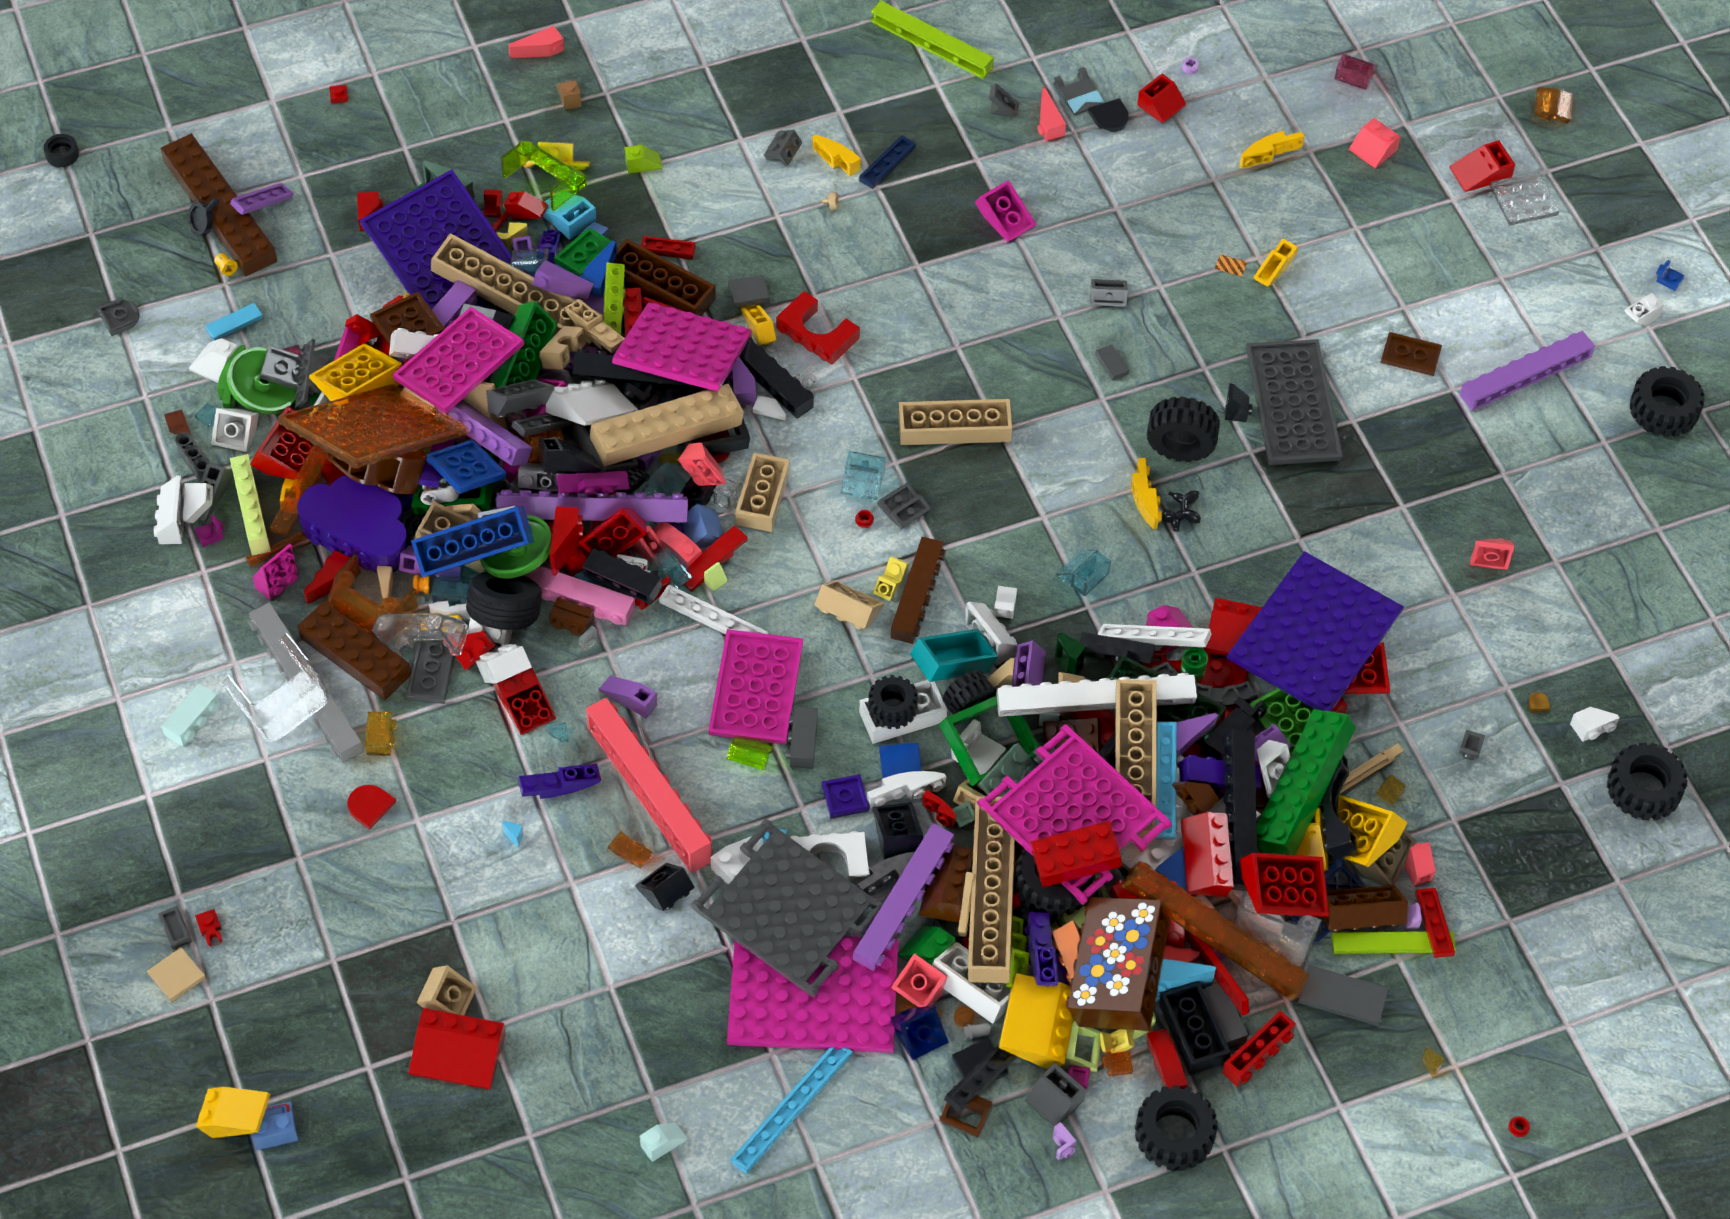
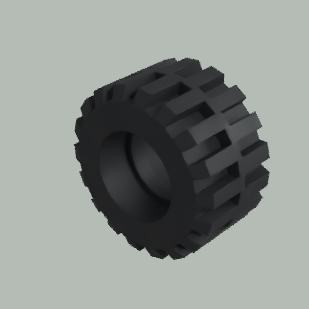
(892, 689)
(968, 691)

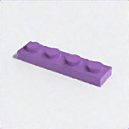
(261, 198)

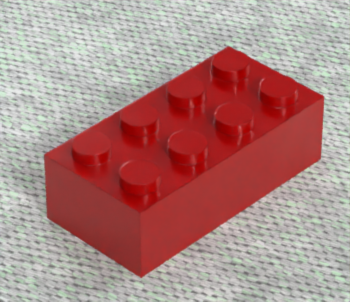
(1076, 853)

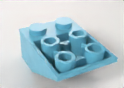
(571, 216)

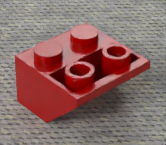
(1161, 98)

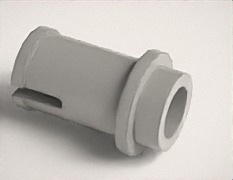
(976, 1031)

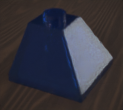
(919, 1030)

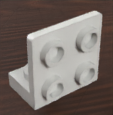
(981, 749)

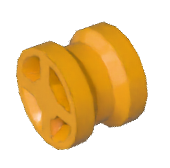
(422, 584)

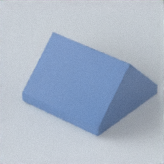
(702, 526)

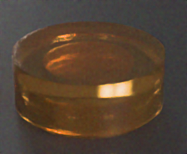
(964, 1016)

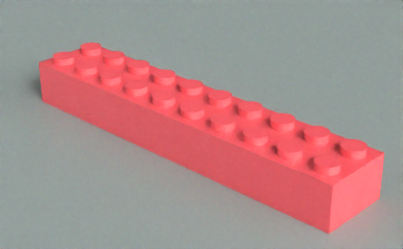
(649, 785)

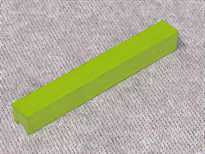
(932, 39)

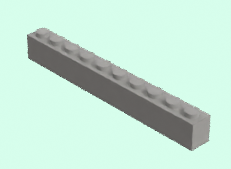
(329, 718)

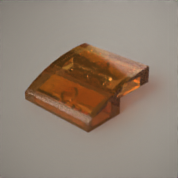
(1554, 104)

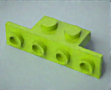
(614, 296)

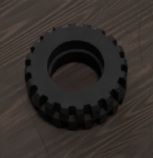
(1672, 384)
(1183, 429)
(1656, 762)
(1049, 899)
(1184, 1104)

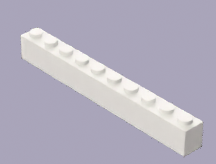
(1087, 695)

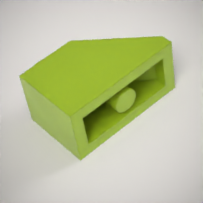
(641, 159)

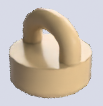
(833, 201)

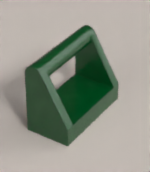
(1074, 660)

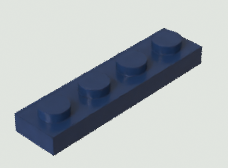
(887, 162)

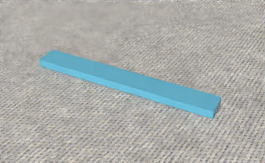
(790, 1108)

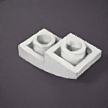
(443, 608)

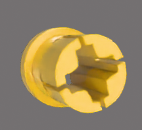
(222, 264)

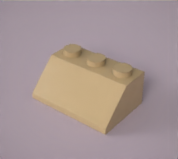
(848, 604)

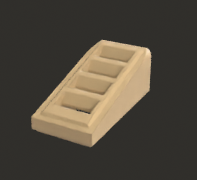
(386, 580)

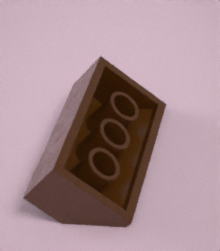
(945, 893)
(1365, 908)

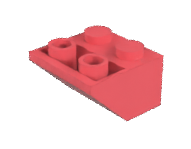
(701, 465)

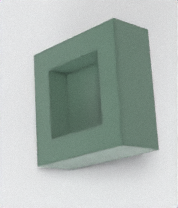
(964, 814)

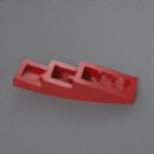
(719, 552)

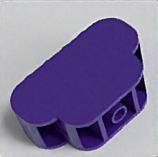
(354, 521)

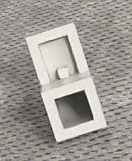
(1005, 602)

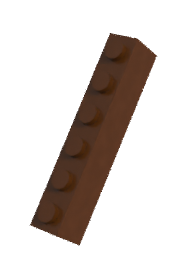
(917, 590)

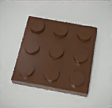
(408, 313)

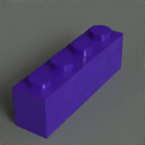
(1208, 771)

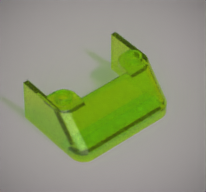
(570, 178)

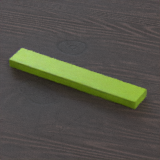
(1382, 942)

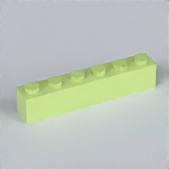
(250, 505)

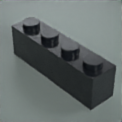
(622, 576)

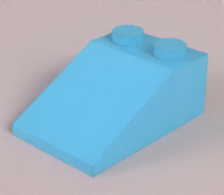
(1179, 973)

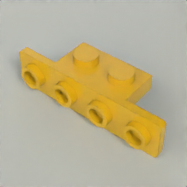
(564, 151)

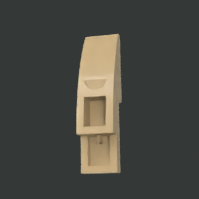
(594, 327)

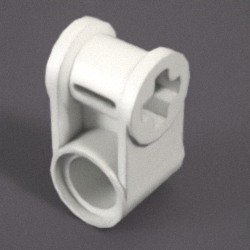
(443, 493)

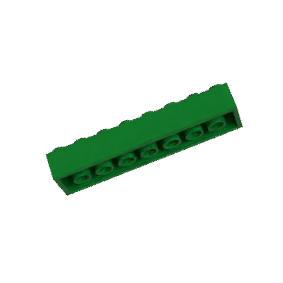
(1303, 782)

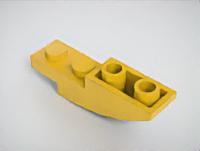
(1265, 148)
(1145, 496)

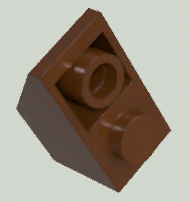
(1197, 796)

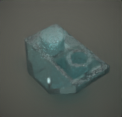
(671, 567)

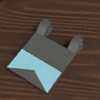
(1079, 94)

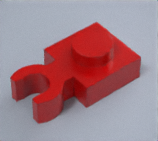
(209, 925)

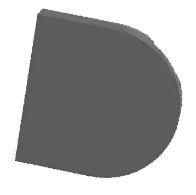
(119, 315)

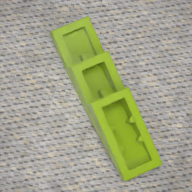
(1019, 957)

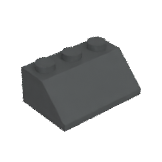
(518, 396)

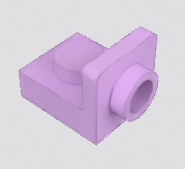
(1066, 1140)

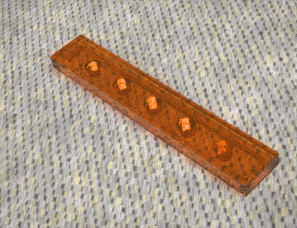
(306, 478)

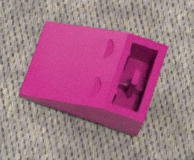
(277, 574)

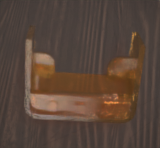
(360, 608)

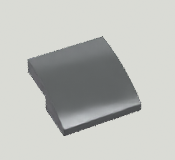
(903, 505)

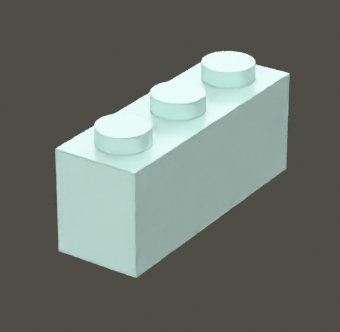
(191, 715)

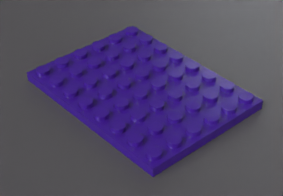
(418, 224)
(1315, 633)

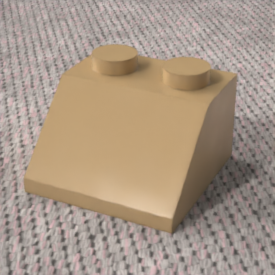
(446, 991)

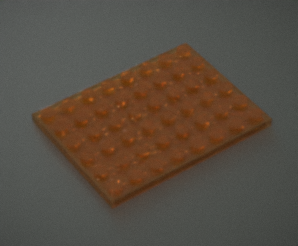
(373, 425)

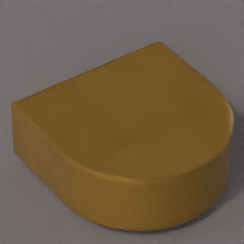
(1538, 703)

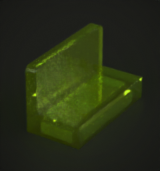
(749, 753)

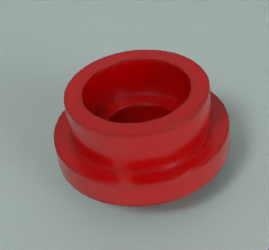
(864, 514)
(1520, 1121)

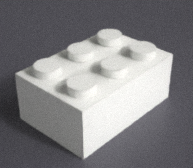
(503, 664)

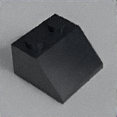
(665, 886)

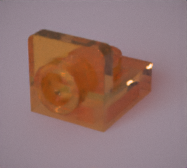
(1117, 1063)

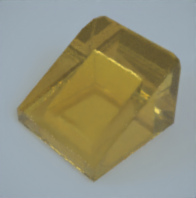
(1391, 789)
(1432, 1061)

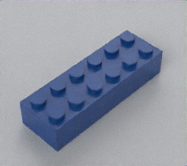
(473, 541)

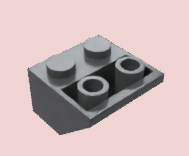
(1056, 1095)

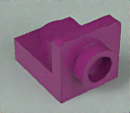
(210, 532)

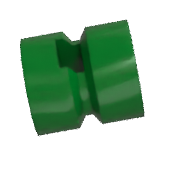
(1194, 663)

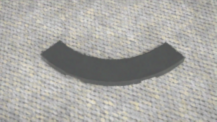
(1224, 696)

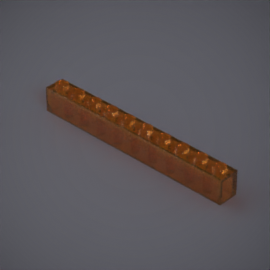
(1217, 931)

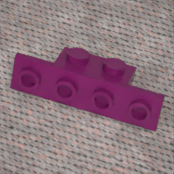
(592, 482)

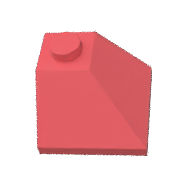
(1492, 553)

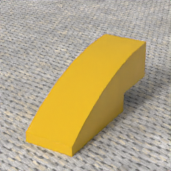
(836, 154)
(1276, 263)

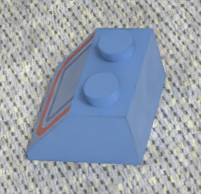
(276, 1127)

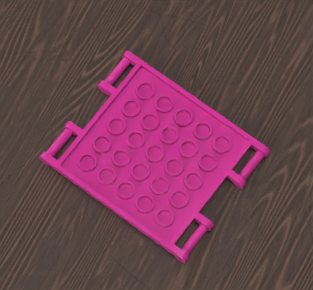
(1070, 793)

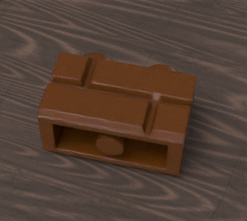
(571, 617)

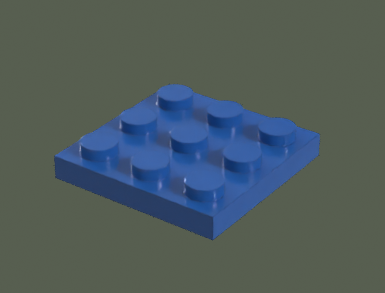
(466, 466)

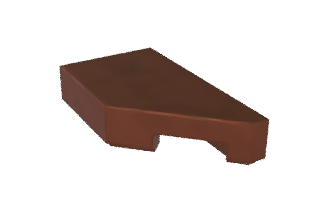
(176, 422)

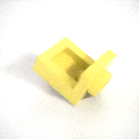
(1117, 1041)

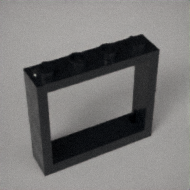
(717, 446)

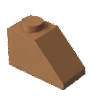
(569, 94)

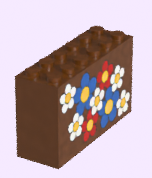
(1118, 963)

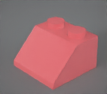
(1375, 143)

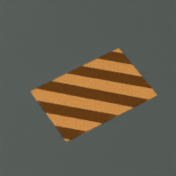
(1230, 265)

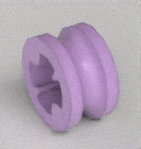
(1190, 61)

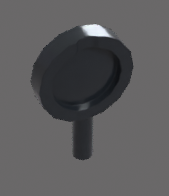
(201, 216)

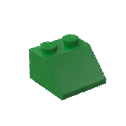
(927, 944)

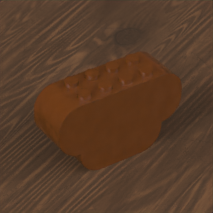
(396, 475)

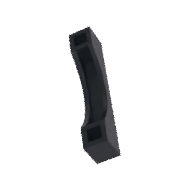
(1339, 837)

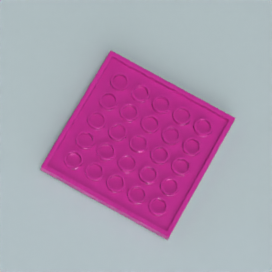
(682, 346)

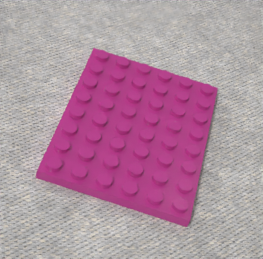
(846, 1013)

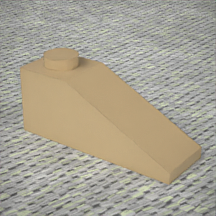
(1003, 675)

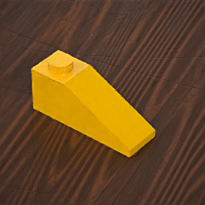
(760, 323)

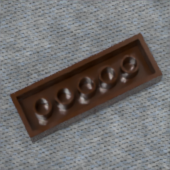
(664, 280)
(354, 650)

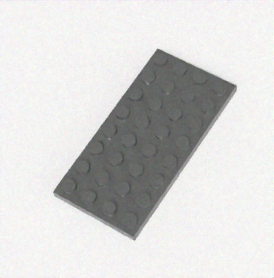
(1293, 402)

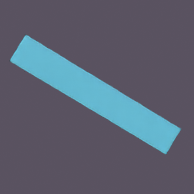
(1166, 774)

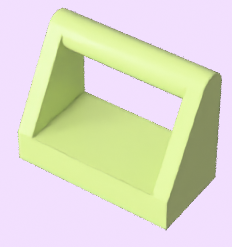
(1073, 1060)

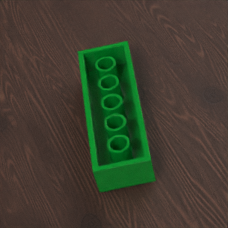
(536, 330)

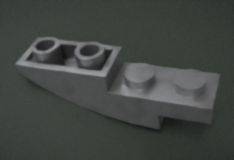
(885, 872)

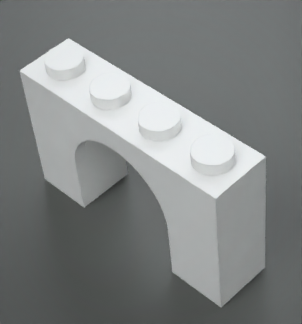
(848, 846)

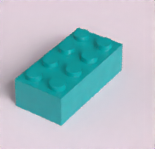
(953, 654)

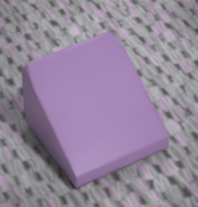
(1413, 918)

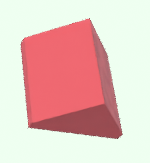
(920, 982)

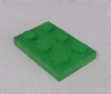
(581, 251)

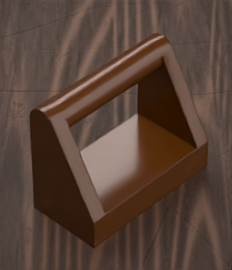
(978, 1105)

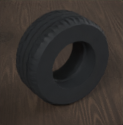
(503, 601)

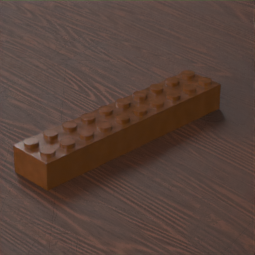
(202, 183)

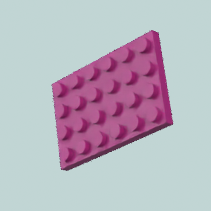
(458, 359)
(756, 686)

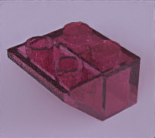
(1355, 71)

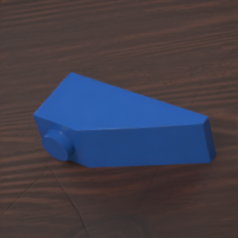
(596, 270)

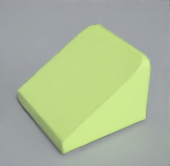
(715, 577)

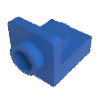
(1669, 277)

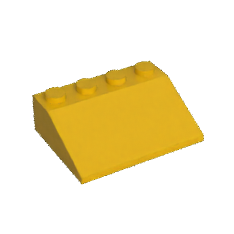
(356, 373)
(1373, 827)
(1037, 1022)

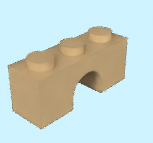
(556, 352)

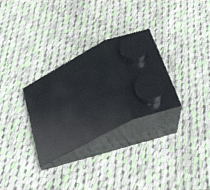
(897, 829)

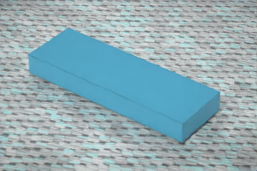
(234, 322)

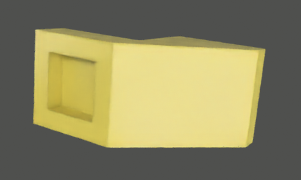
(514, 231)
(891, 579)

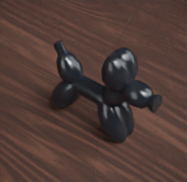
(1190, 515)

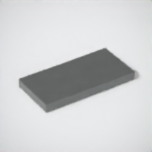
(430, 672)
(1343, 995)

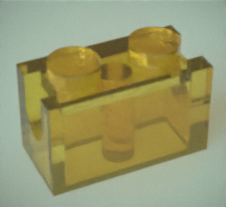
(380, 733)

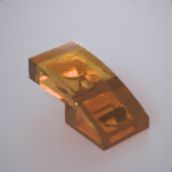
(630, 851)

